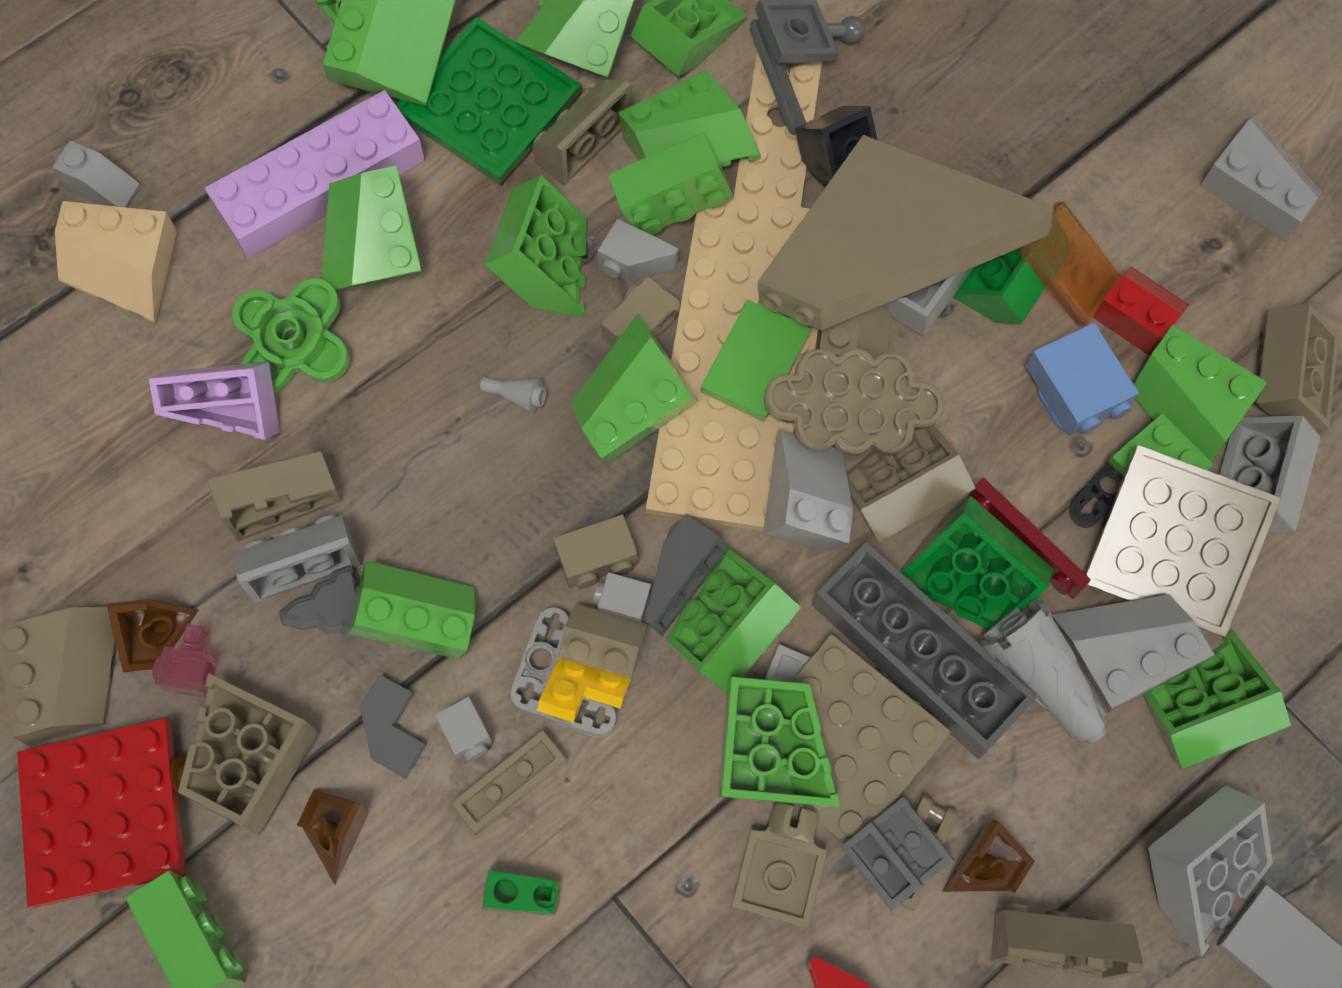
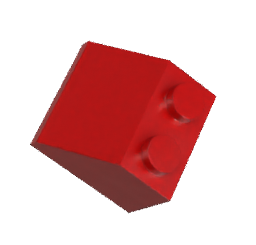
(1140, 310)

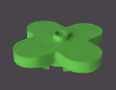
(304, 313)

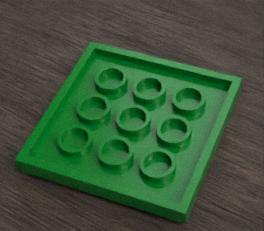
(491, 100)

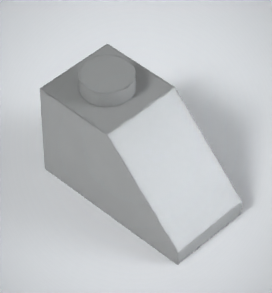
(95, 176)
(634, 253)

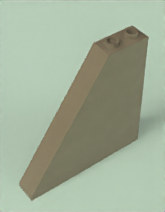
(890, 230)

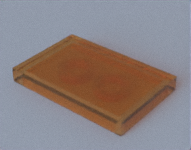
(1072, 265)

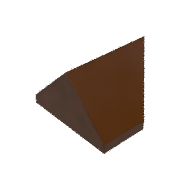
(144, 628)
(332, 828)
(991, 863)

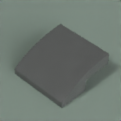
(897, 853)

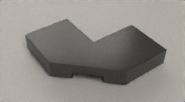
(386, 742)

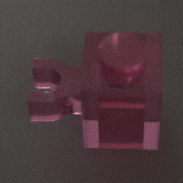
(186, 668)

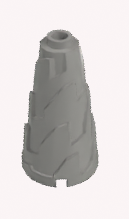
(1045, 663)

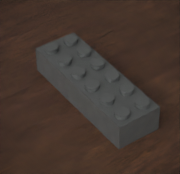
(923, 650)

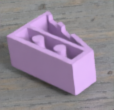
(222, 396)

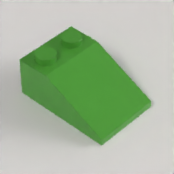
(685, 30)

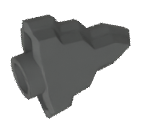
(327, 606)

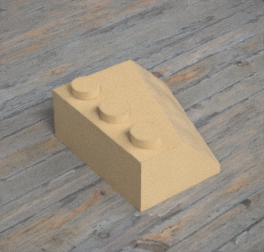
(115, 254)

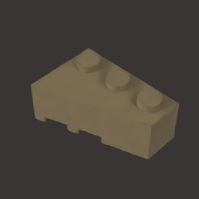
(273, 494)

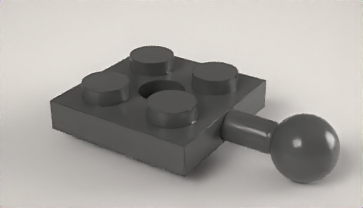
(805, 18)

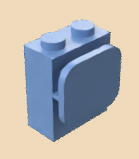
(1081, 381)

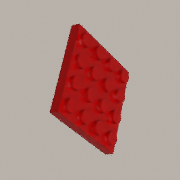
(99, 813)

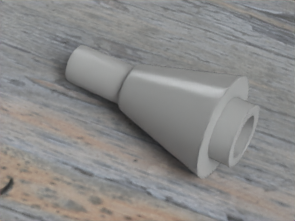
(523, 392)

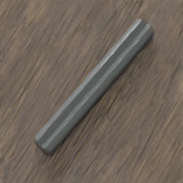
(778, 80)

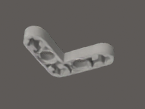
(531, 677)

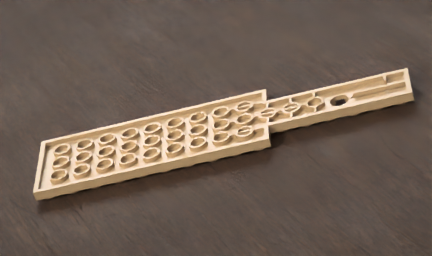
(712, 455)

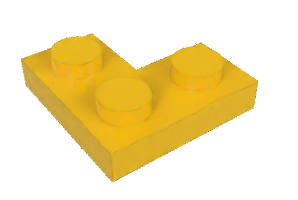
(574, 682)

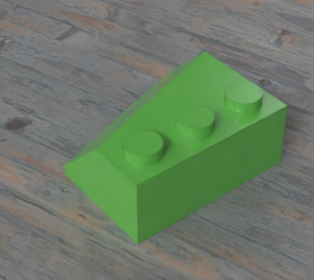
(630, 393)

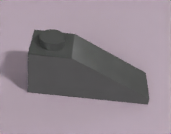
(684, 565)

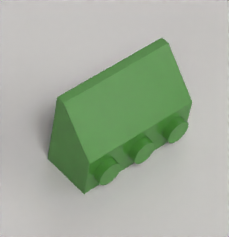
(413, 610)

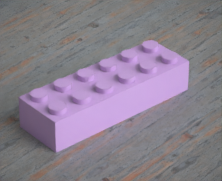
(292, 182)

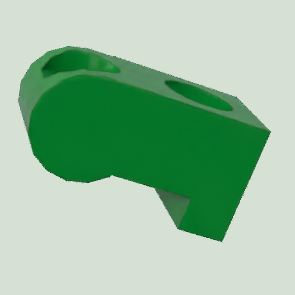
(520, 894)

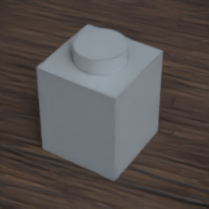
(623, 597)
(464, 730)

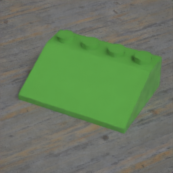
(388, 46)

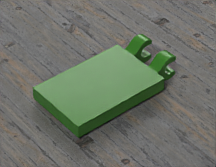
(752, 356)

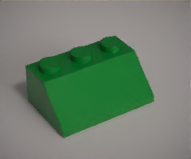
(1002, 288)

